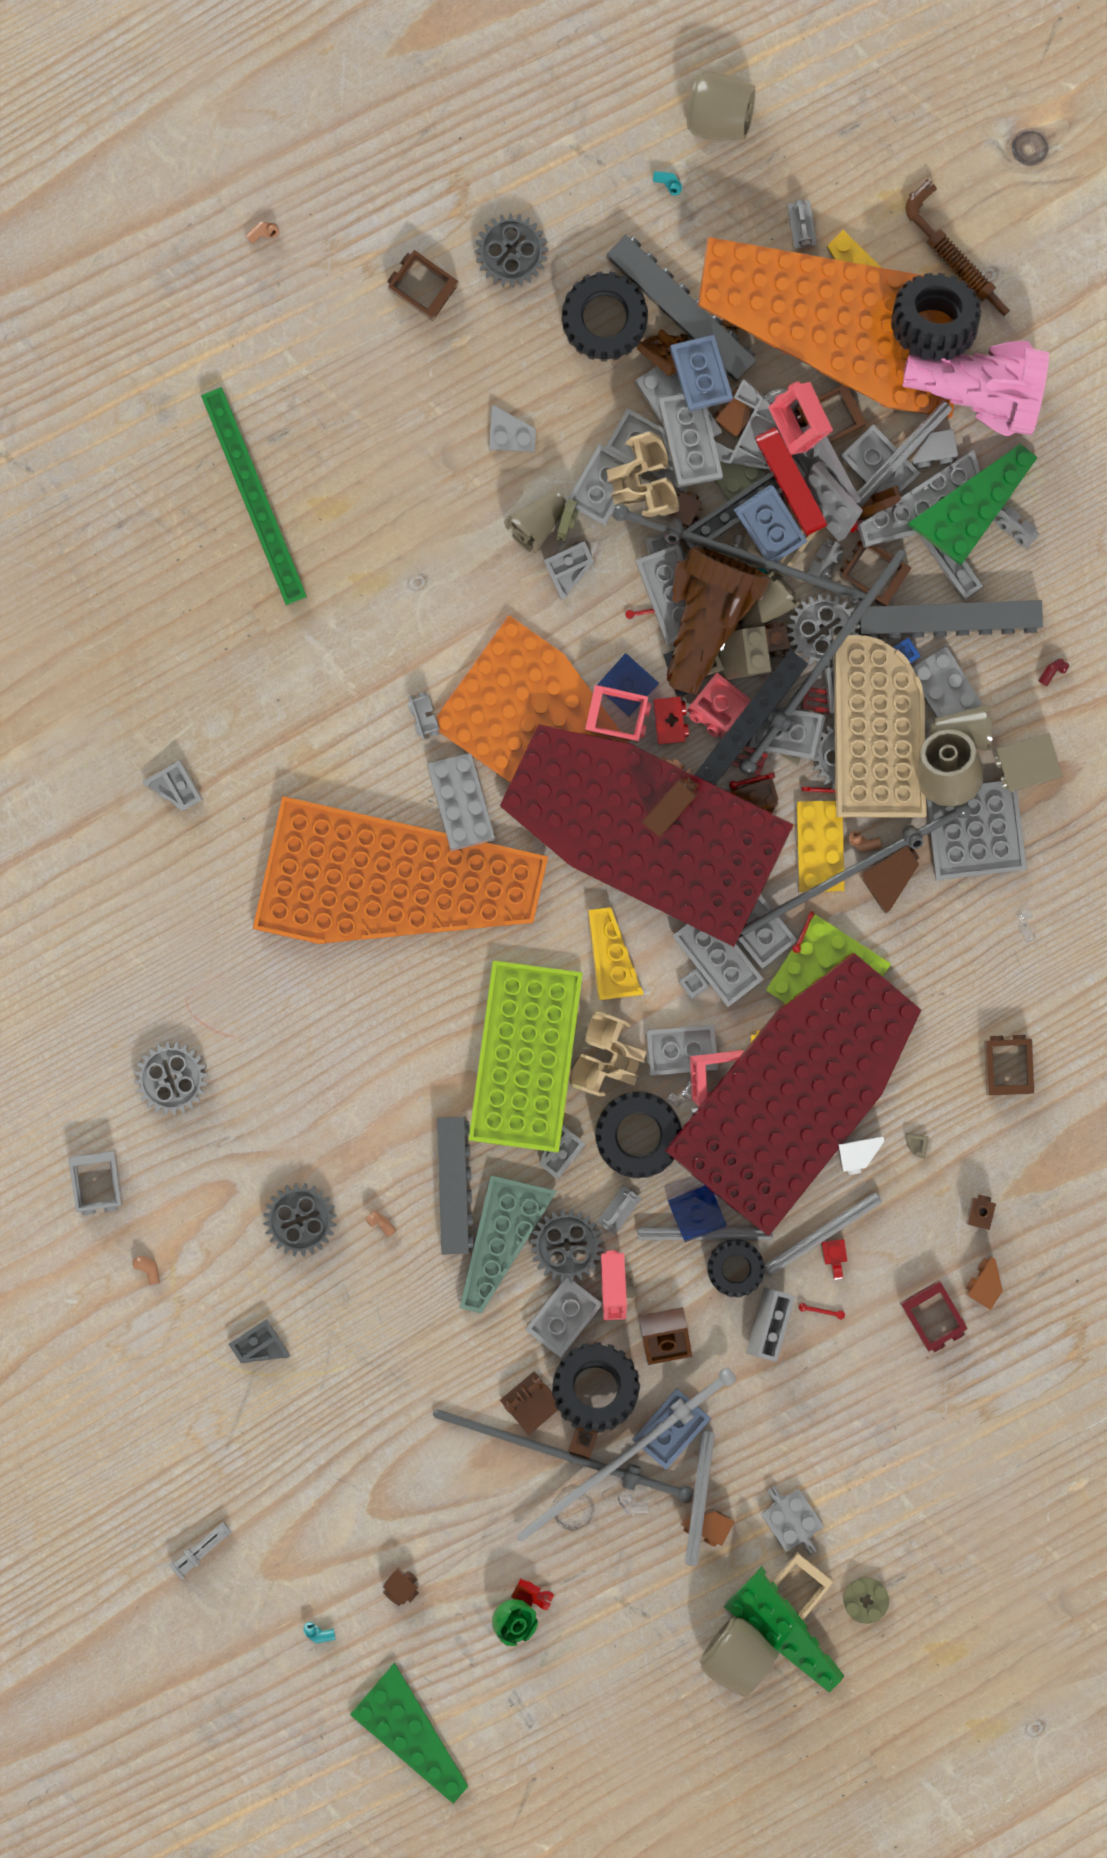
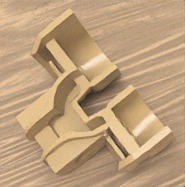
(628, 490)
(604, 1033)

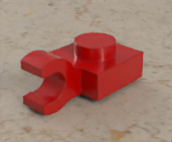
(835, 1253)
(530, 1594)

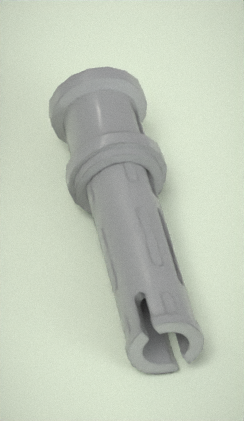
(192, 1557)

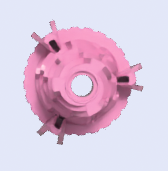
(999, 386)

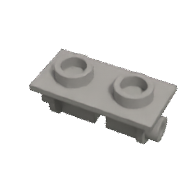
(802, 224)
(1023, 533)
(831, 553)
(419, 707)
(619, 1210)

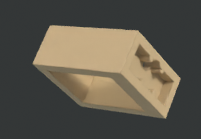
(812, 1570)

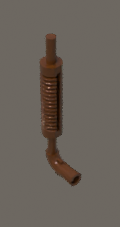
(949, 252)

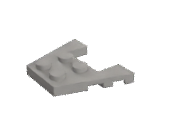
(761, 420)

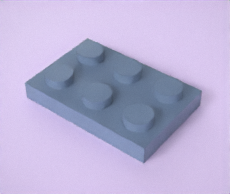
(701, 373)
(770, 525)
(676, 1438)

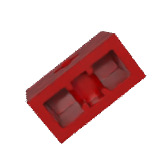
(662, 709)

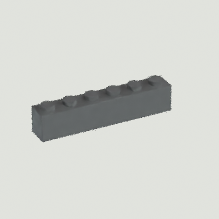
(724, 517)
(453, 1185)

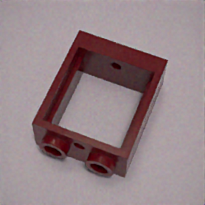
(924, 1295)

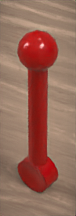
(630, 614)
(733, 784)
(817, 789)
(797, 948)
(839, 1314)

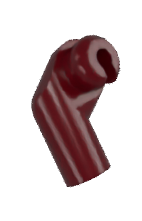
(1051, 669)

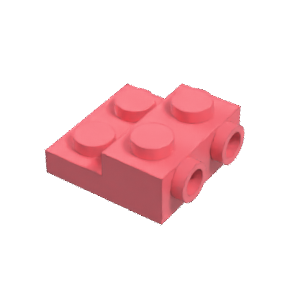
(718, 706)

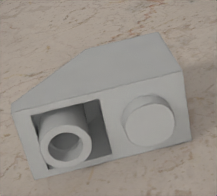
(937, 448)

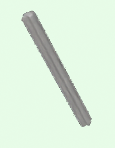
(903, 452)
(725, 1233)
(823, 1233)
(699, 1499)

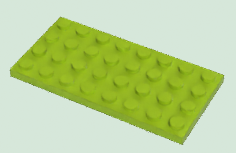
(525, 1056)

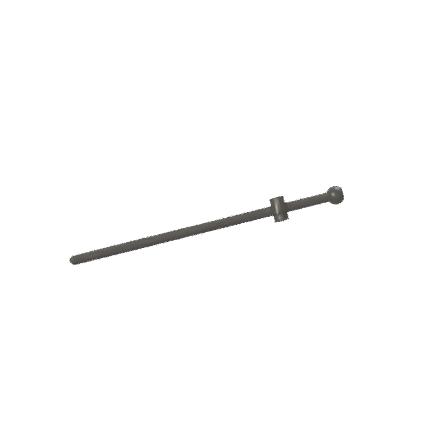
(674, 532)
(782, 720)
(911, 836)
(630, 1476)

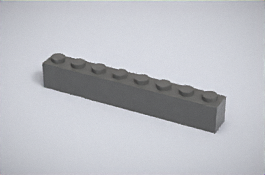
(678, 305)
(953, 617)

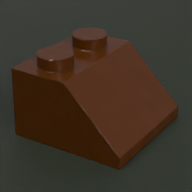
(665, 1336)

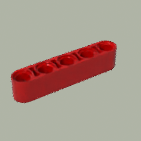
(790, 481)

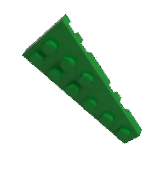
(967, 512)
(783, 1628)
(402, 1726)

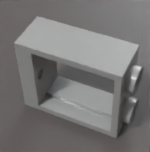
(108, 1206)

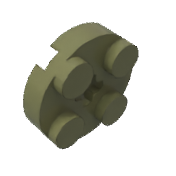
(855, 1607)

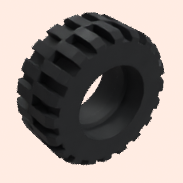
(604, 285)
(930, 338)
(608, 1125)
(595, 1357)

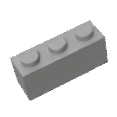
(770, 1324)

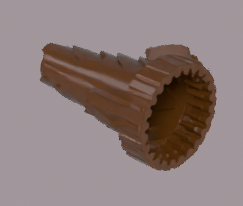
(716, 597)

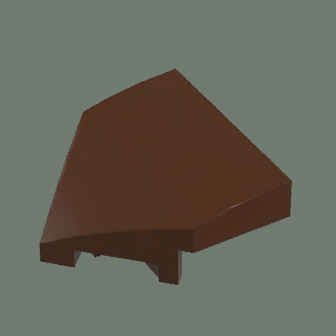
(658, 350)
(882, 501)
(759, 793)

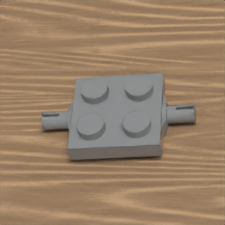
(792, 1520)

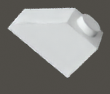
(858, 1154)

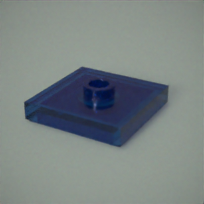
(631, 678)
(697, 1213)

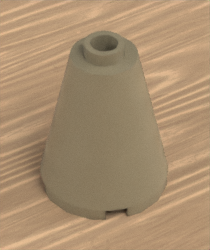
(536, 521)
(775, 603)
(971, 722)

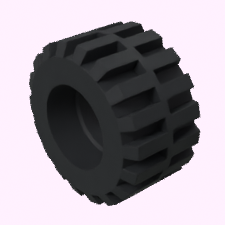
(755, 1274)

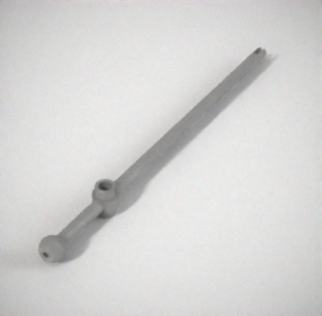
(682, 1412)

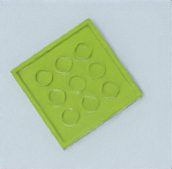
(820, 951)

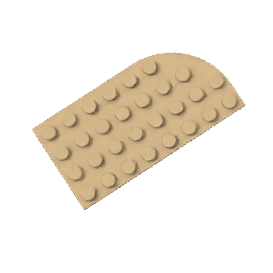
(877, 731)

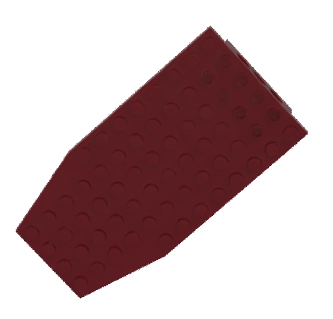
(589, 808)
(797, 1092)

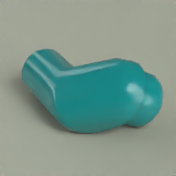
(670, 180)
(316, 1635)

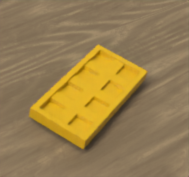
(819, 844)

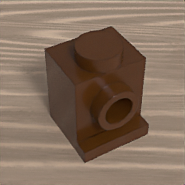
(583, 1449)

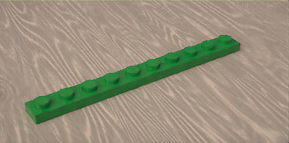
(253, 496)

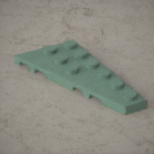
(504, 1227)

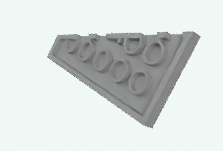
(892, 522)

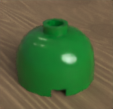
(514, 1622)

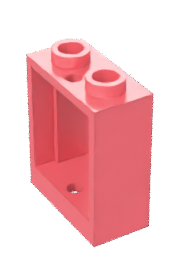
(794, 438)
(594, 709)
(698, 1072)
(613, 1285)

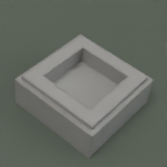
(693, 983)

